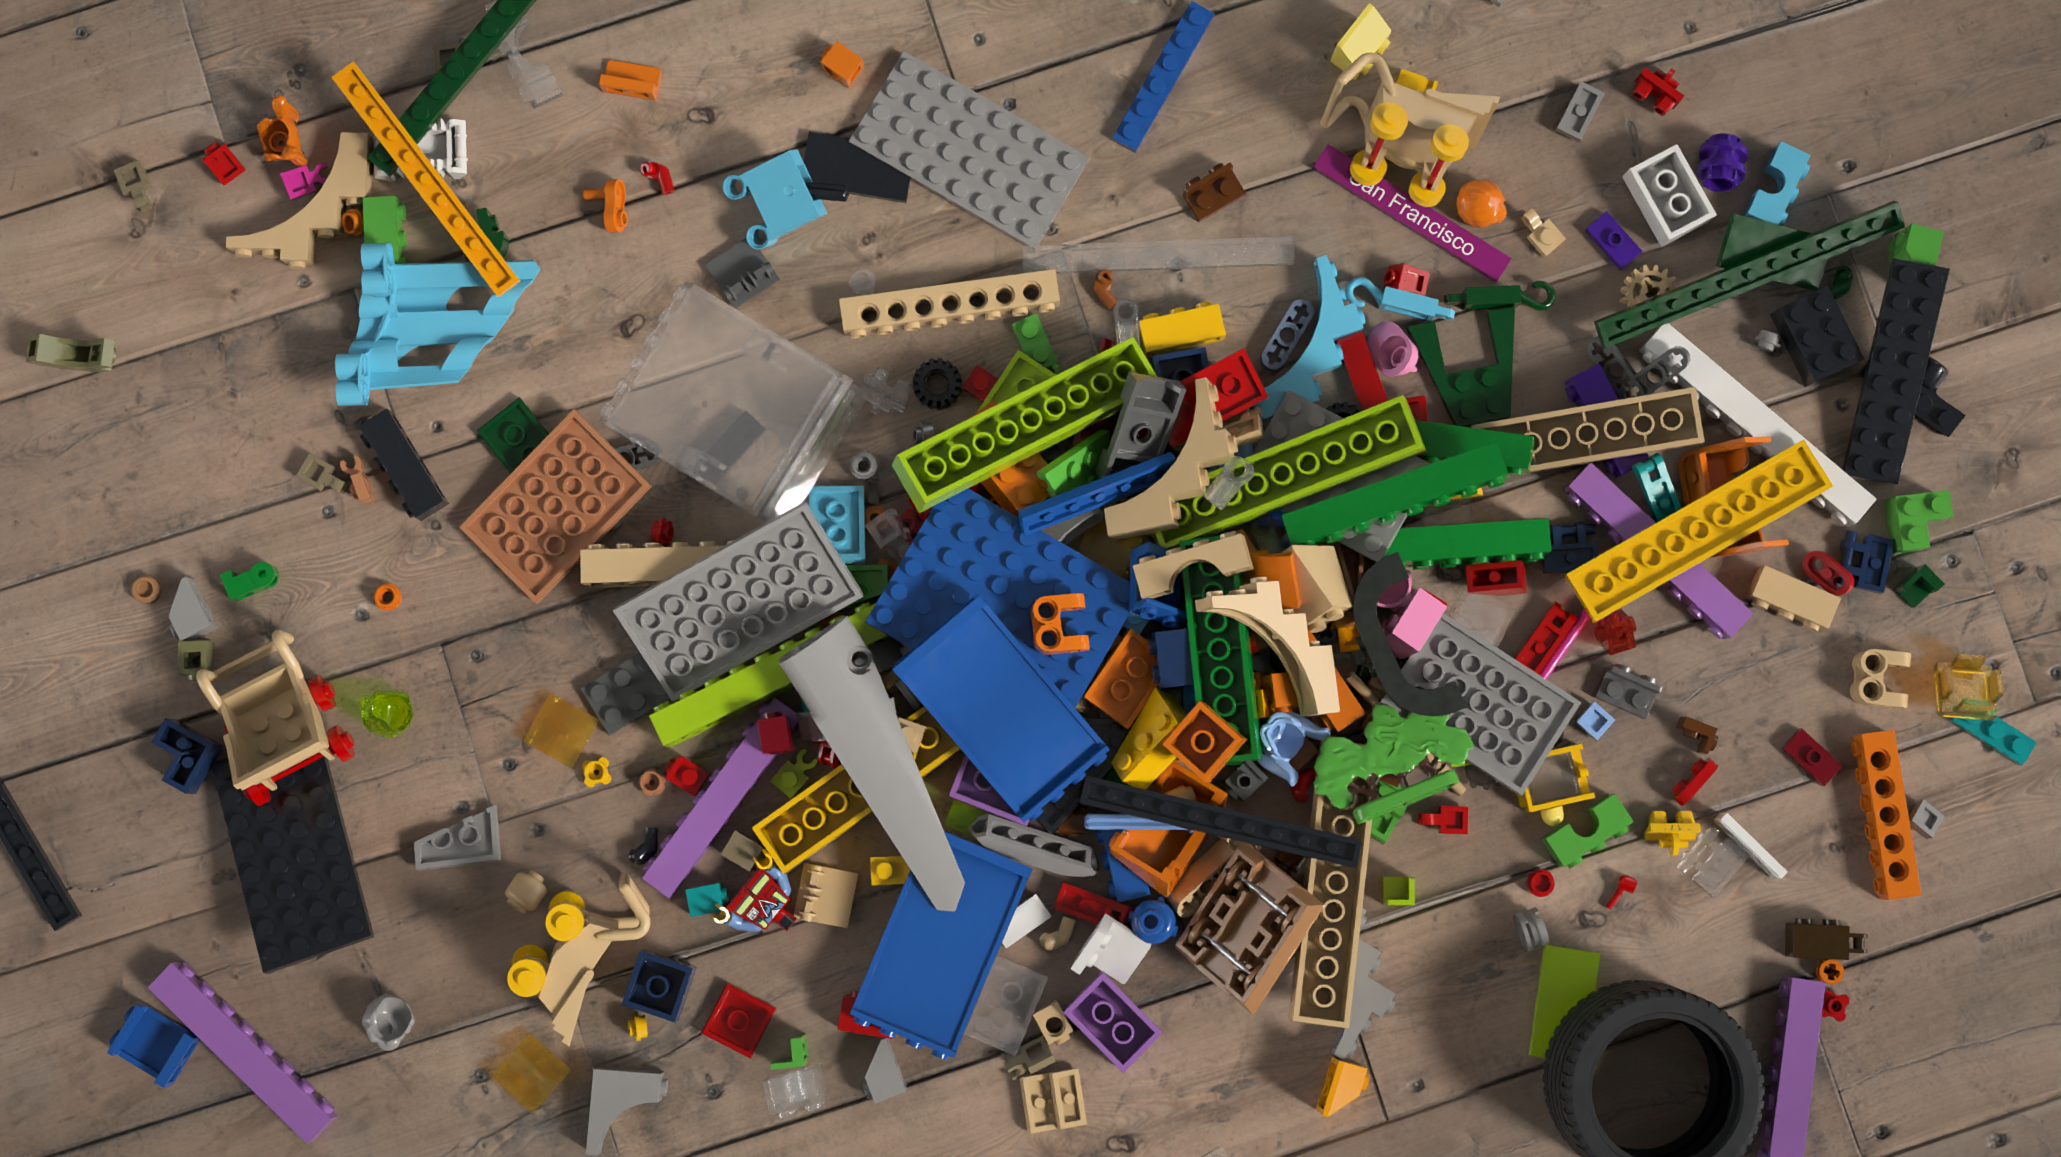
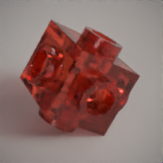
(1616, 632)

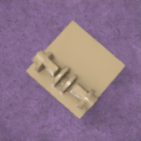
(825, 895)

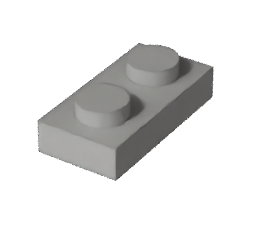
(1580, 111)

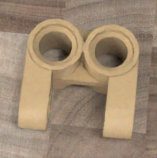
(1874, 678)

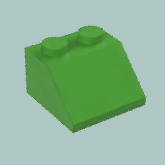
(1916, 244)

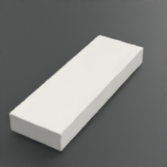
(1750, 845)

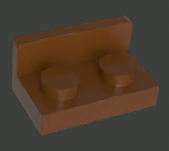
(1213, 191)

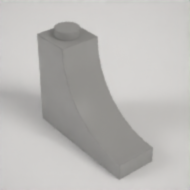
(615, 1092)

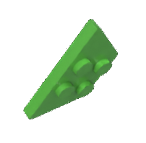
(1076, 465)

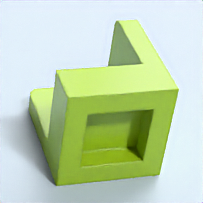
(1398, 891)

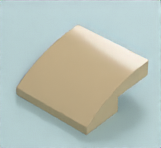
(1053, 1100)

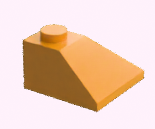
(1341, 1085)

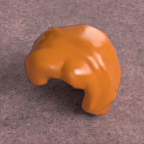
(1481, 203)

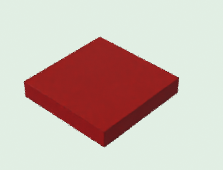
(738, 1020)

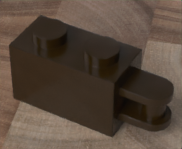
(1821, 941)

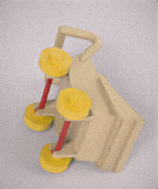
(1411, 129)
(580, 944)

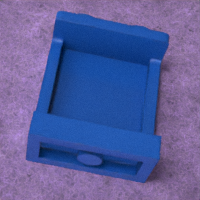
(1160, 609)
(154, 1043)

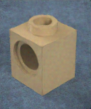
(1053, 1010)

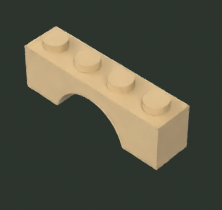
(1158, 575)

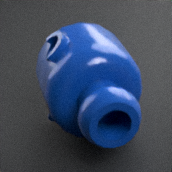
(1153, 921)

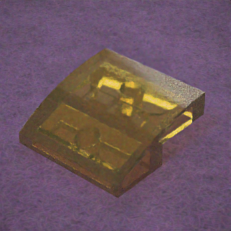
(561, 730)
(531, 1073)

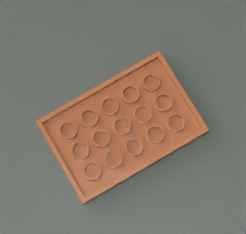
(555, 506)

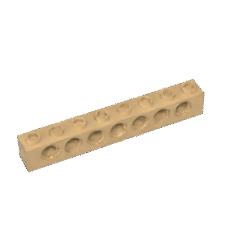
(881, 303)

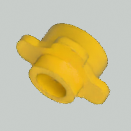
(589, 768)

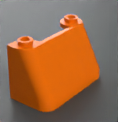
(1165, 855)

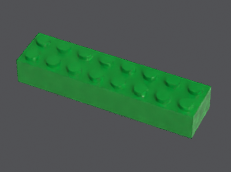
(1221, 655)

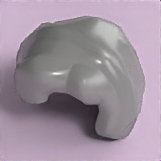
(388, 1021)

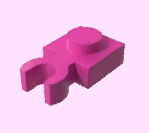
(301, 182)

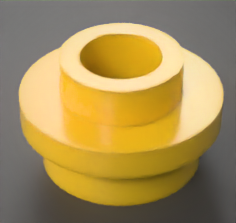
(638, 1027)

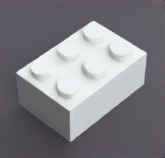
(1669, 195)

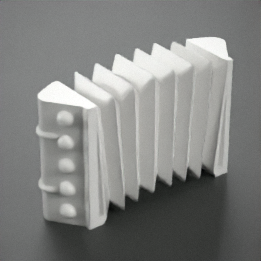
(443, 147)

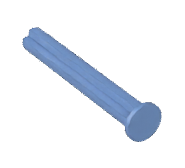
(1124, 822)

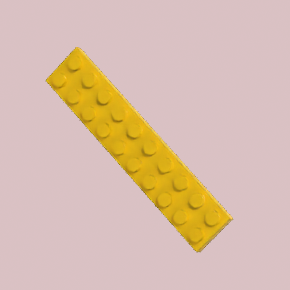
(1698, 531)

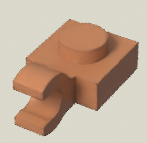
(361, 486)

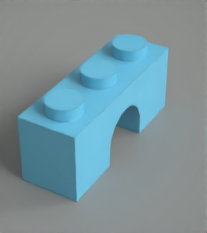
(1787, 167)

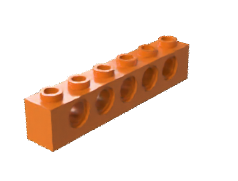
(1897, 826)

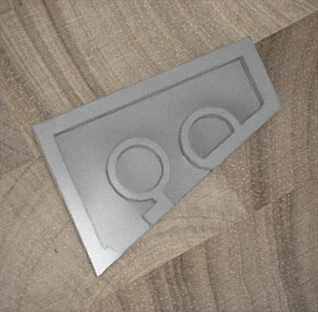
(465, 843)

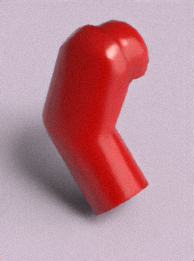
(660, 174)

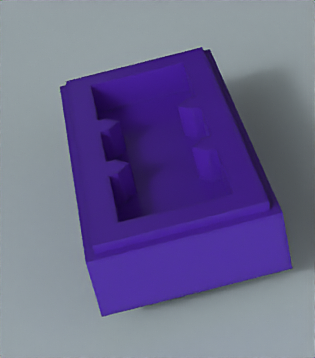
(1613, 240)

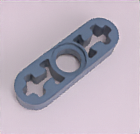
(1290, 314)

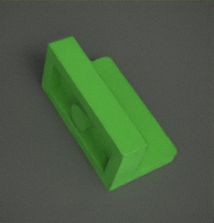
(799, 1054)

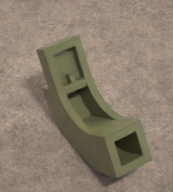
(71, 354)

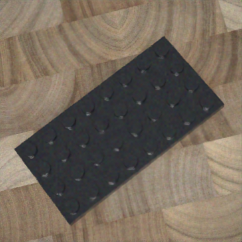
(295, 866)

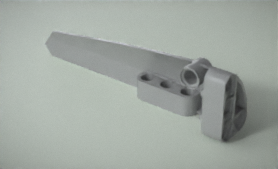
(868, 740)

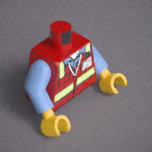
(760, 900)

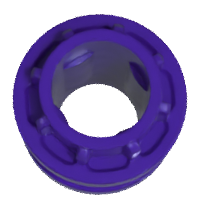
(1722, 162)

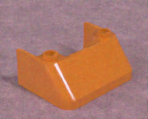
(1710, 468)

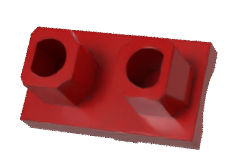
(1659, 85)

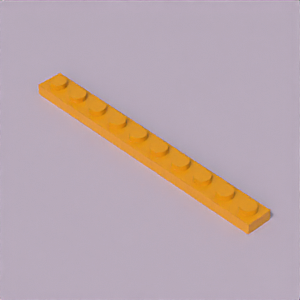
(426, 179)

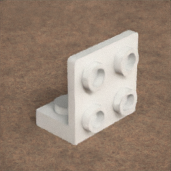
(1112, 950)

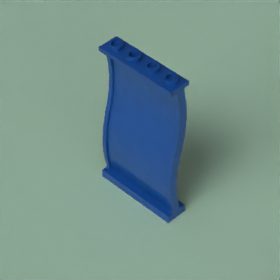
(1001, 709)
(938, 960)

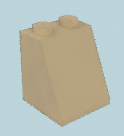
(1320, 585)

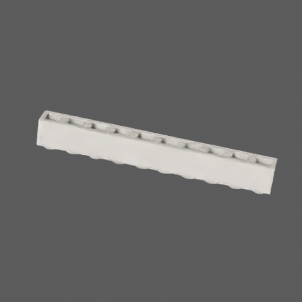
(1751, 418)

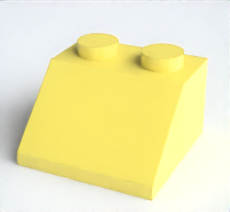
(1366, 35)

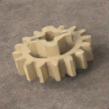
(1645, 285)

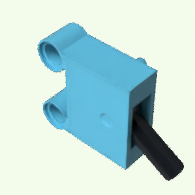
(783, 196)

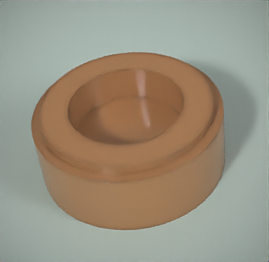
(146, 589)

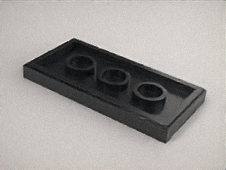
(838, 162)

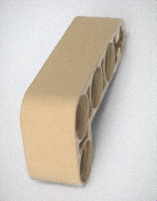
(1201, 877)

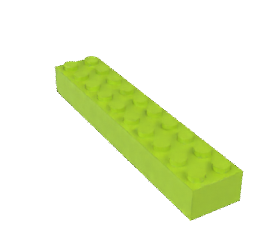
(1019, 426)
(1305, 469)
(742, 689)

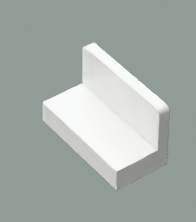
(1025, 919)

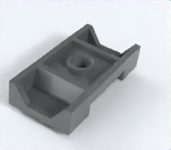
(1148, 404)

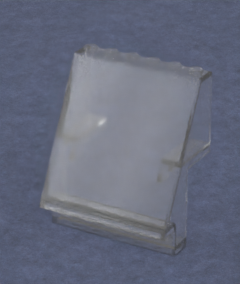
(732, 405)

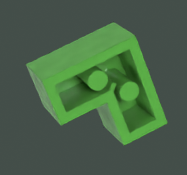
(1909, 518)

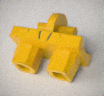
(1672, 834)

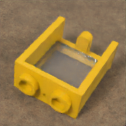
(1558, 781)

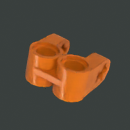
(1052, 625)

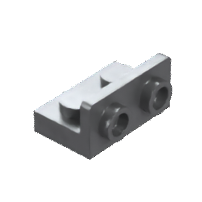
(1627, 691)

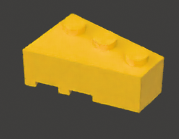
(1142, 752)

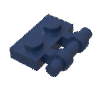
(1569, 556)
(1873, 561)

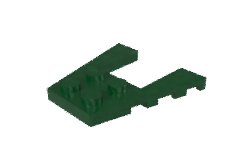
(1476, 393)

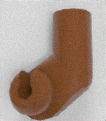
(1102, 288)

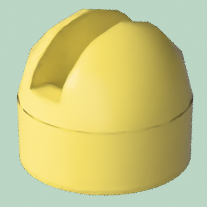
(1552, 816)

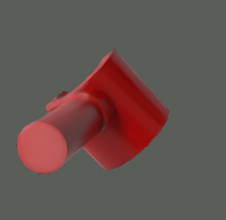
(1624, 883)

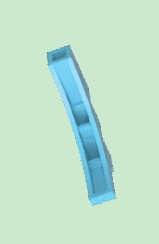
(1321, 355)

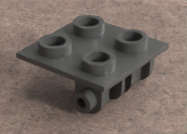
(742, 273)

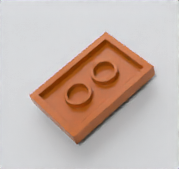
(1123, 680)

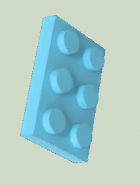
(842, 518)

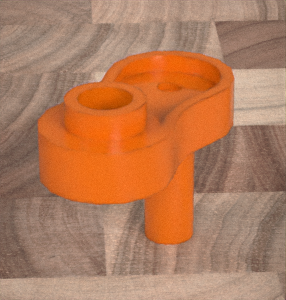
(615, 195)

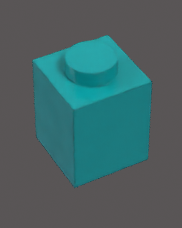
(703, 899)

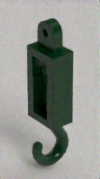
(1500, 297)

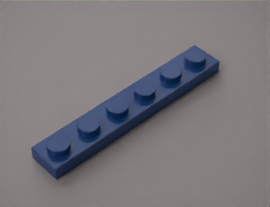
(1163, 76)
(1094, 494)

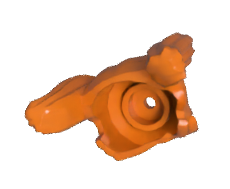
(279, 130)

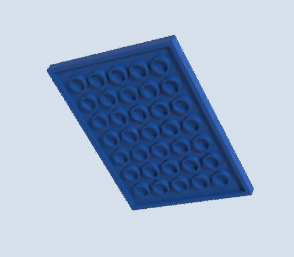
(980, 550)

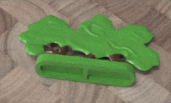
(1392, 748)

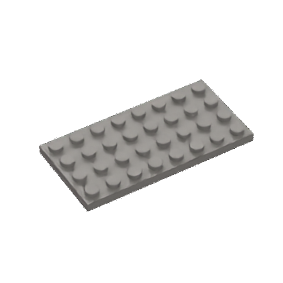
(969, 150)
(738, 601)

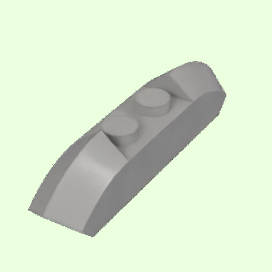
(1034, 847)

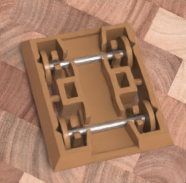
(1254, 928)

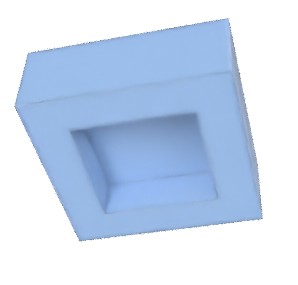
(1594, 721)

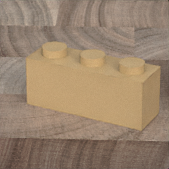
(1792, 599)

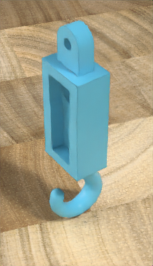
(1400, 301)

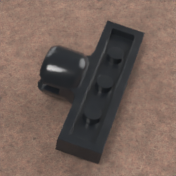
(1930, 406)

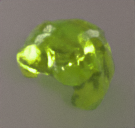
(386, 713)

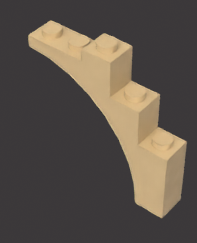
(296, 238)
(1185, 479)
(1306, 662)

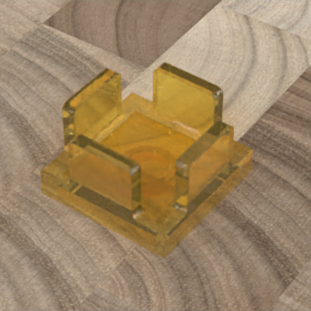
(1967, 688)

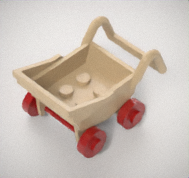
(274, 720)

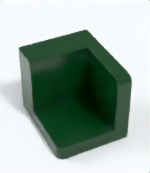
(1918, 585)

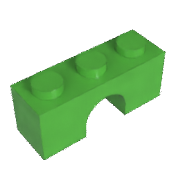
(1608, 820)

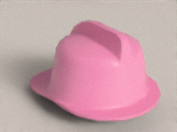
(1392, 349)

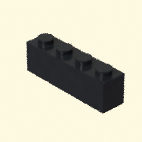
(403, 464)

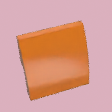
(1276, 568)

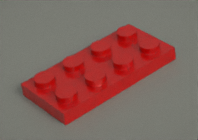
(1236, 387)

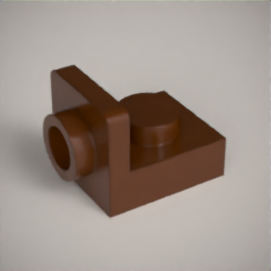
(1696, 729)

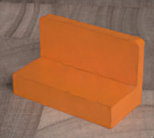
(630, 80)

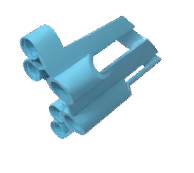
(407, 309)

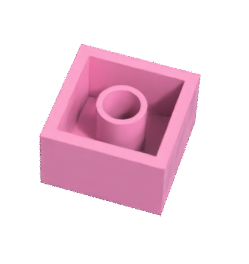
(1412, 623)

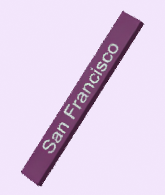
(1419, 219)

